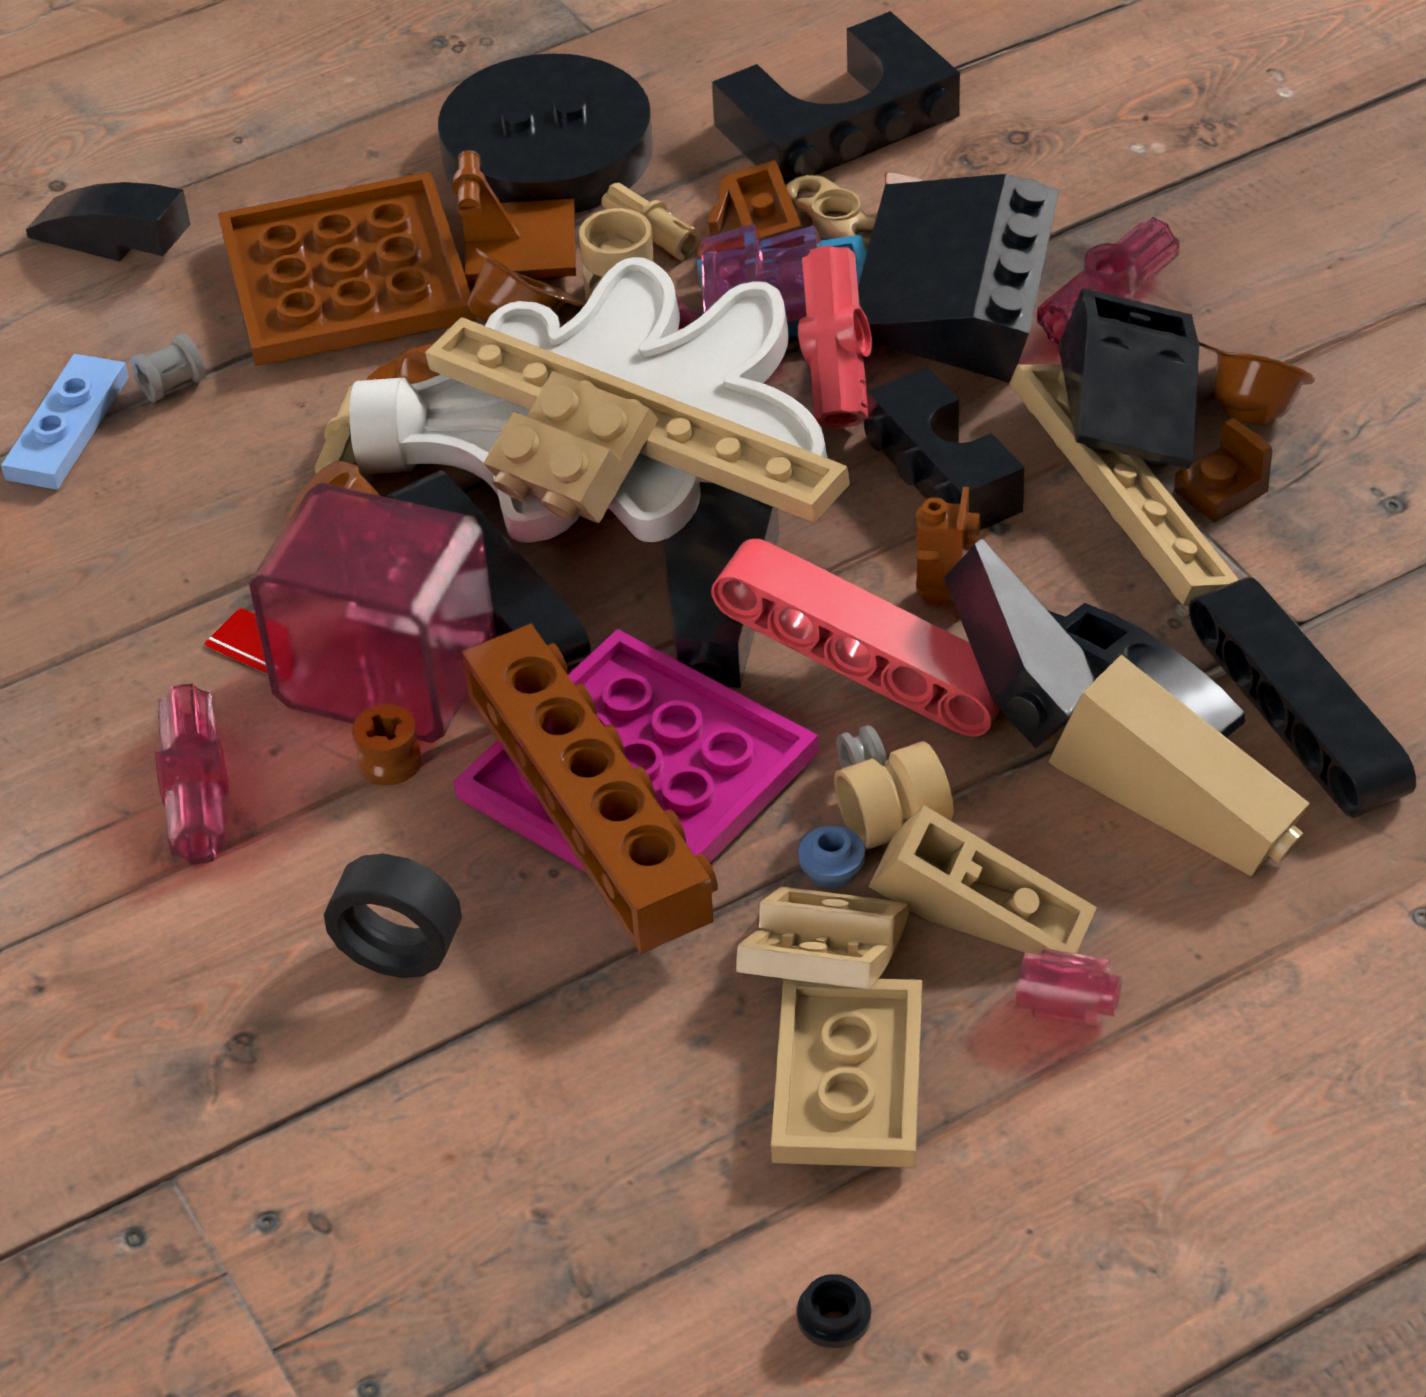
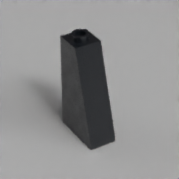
(692, 563)

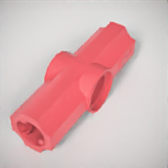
(835, 337)

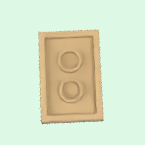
(848, 1074)

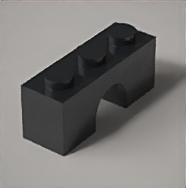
(919, 432)

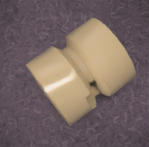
(610, 238)
(882, 798)

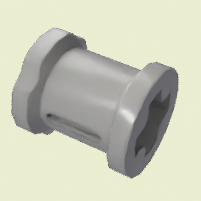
(150, 370)

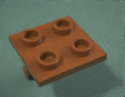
(523, 236)

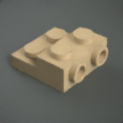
(570, 448)

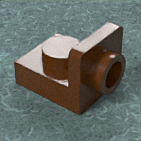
(1228, 475)

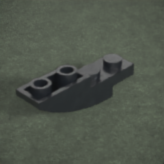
(1109, 636)

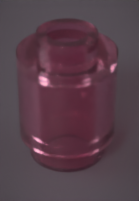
(1068, 987)

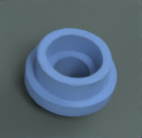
(831, 855)

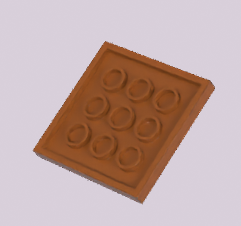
(345, 268)

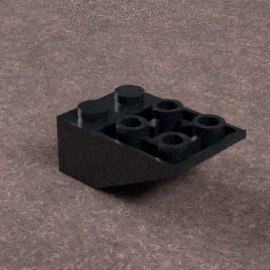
(1131, 378)

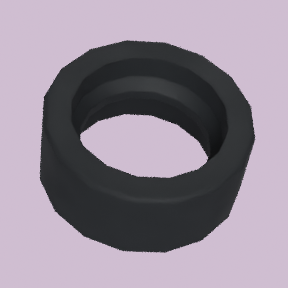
(406, 889)

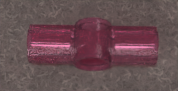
(1113, 270)
(192, 774)

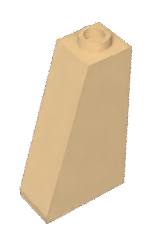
(1177, 770)

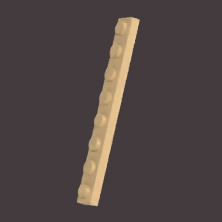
(682, 436)

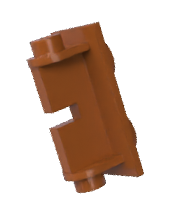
(948, 532)

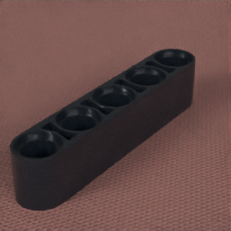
(516, 588)
(1302, 697)

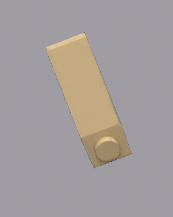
(978, 888)

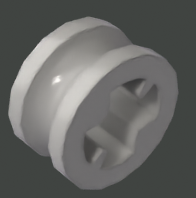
(860, 748)

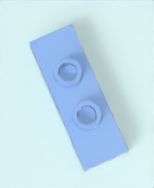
(65, 421)

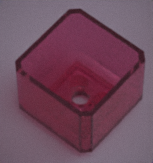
(372, 607)

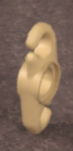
(827, 199)

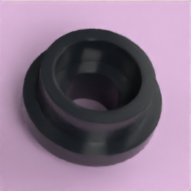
(828, 1295)

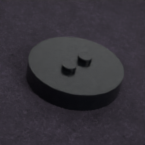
(549, 128)

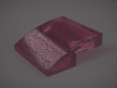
(743, 258)

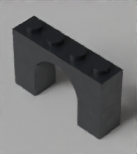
(907, 94)

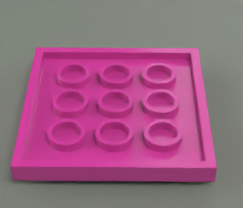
(701, 744)

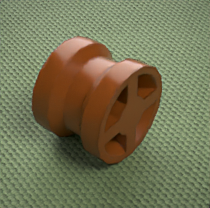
(386, 744)

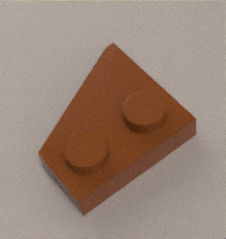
(755, 198)

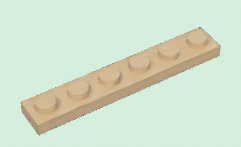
(1128, 492)

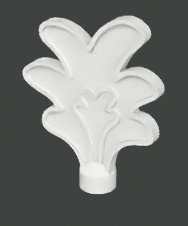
(622, 331)

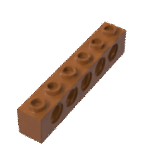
(590, 788)

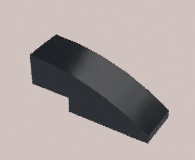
(114, 219)

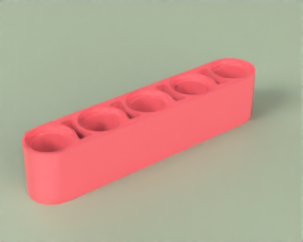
(856, 635)

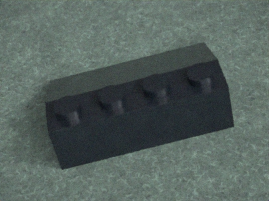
(958, 269)

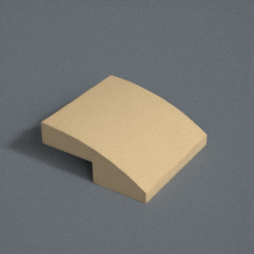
(823, 937)

